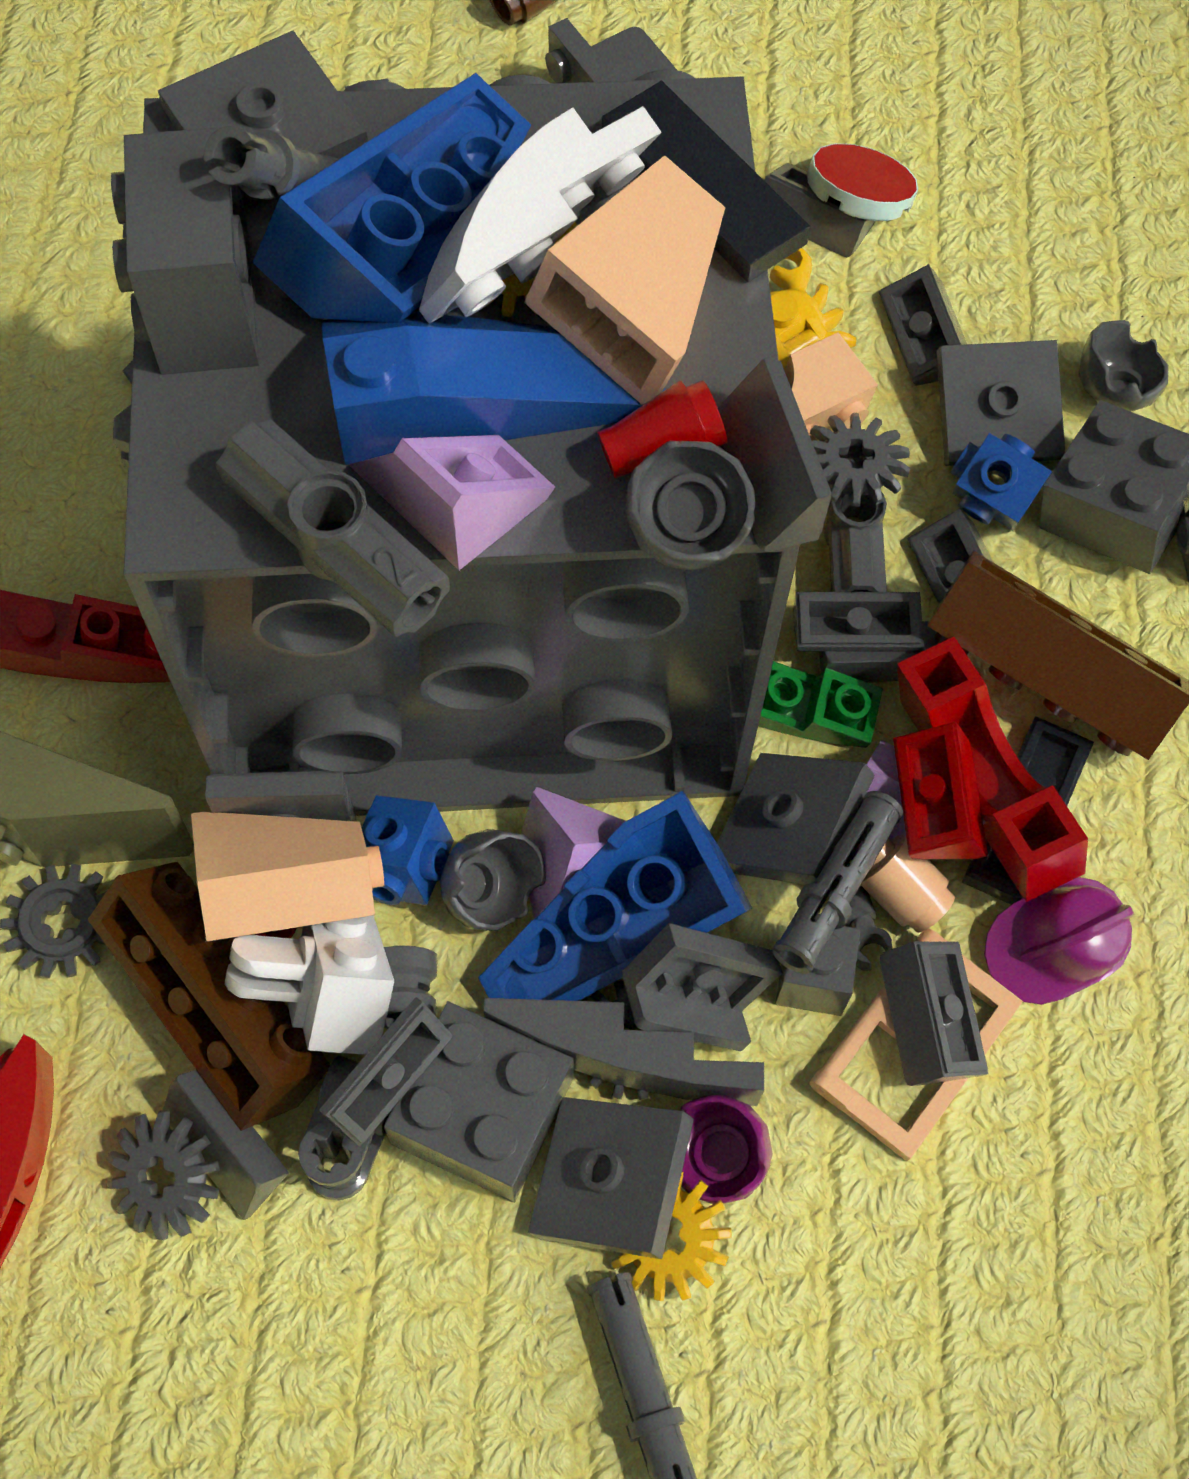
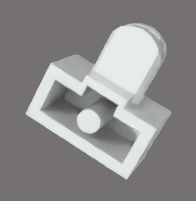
(329, 977)

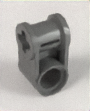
(326, 1140)

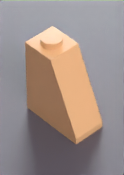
(633, 278)
(281, 872)

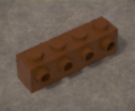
(1061, 657)
(235, 1043)

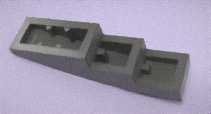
(629, 1058)

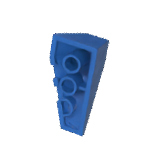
(373, 222)
(460, 382)
(645, 876)

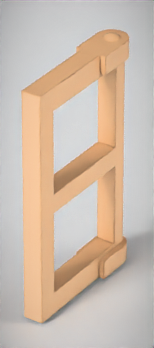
(845, 1098)

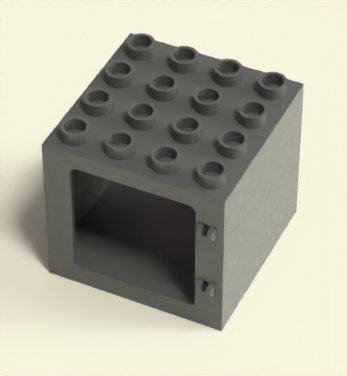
(558, 645)

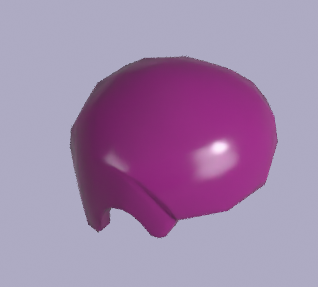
(725, 1148)

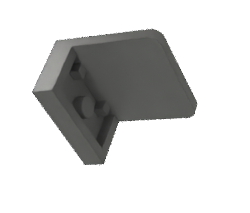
(613, 59)

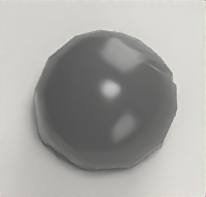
(1121, 368)
(690, 504)
(491, 878)

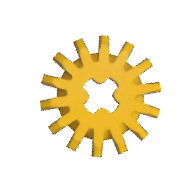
(699, 1239)

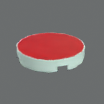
(863, 180)

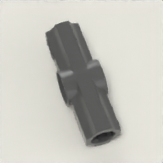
(854, 546)
(363, 556)

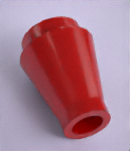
(673, 415)

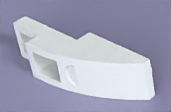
(532, 207)

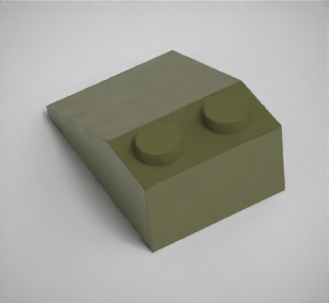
(79, 814)

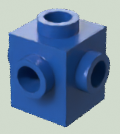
(1014, 464)
(411, 847)

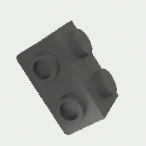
(698, 985)

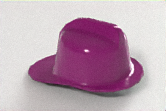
(1059, 941)

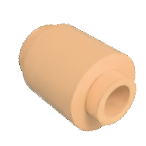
(907, 887)

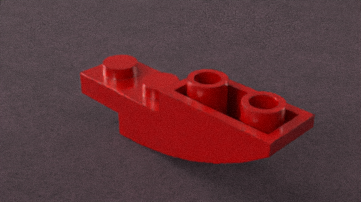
(77, 640)
(24, 1132)

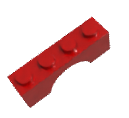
(1024, 820)

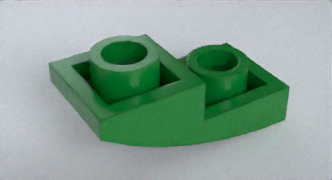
(822, 707)

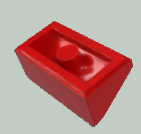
(940, 794)

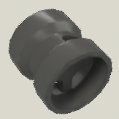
(412, 974)

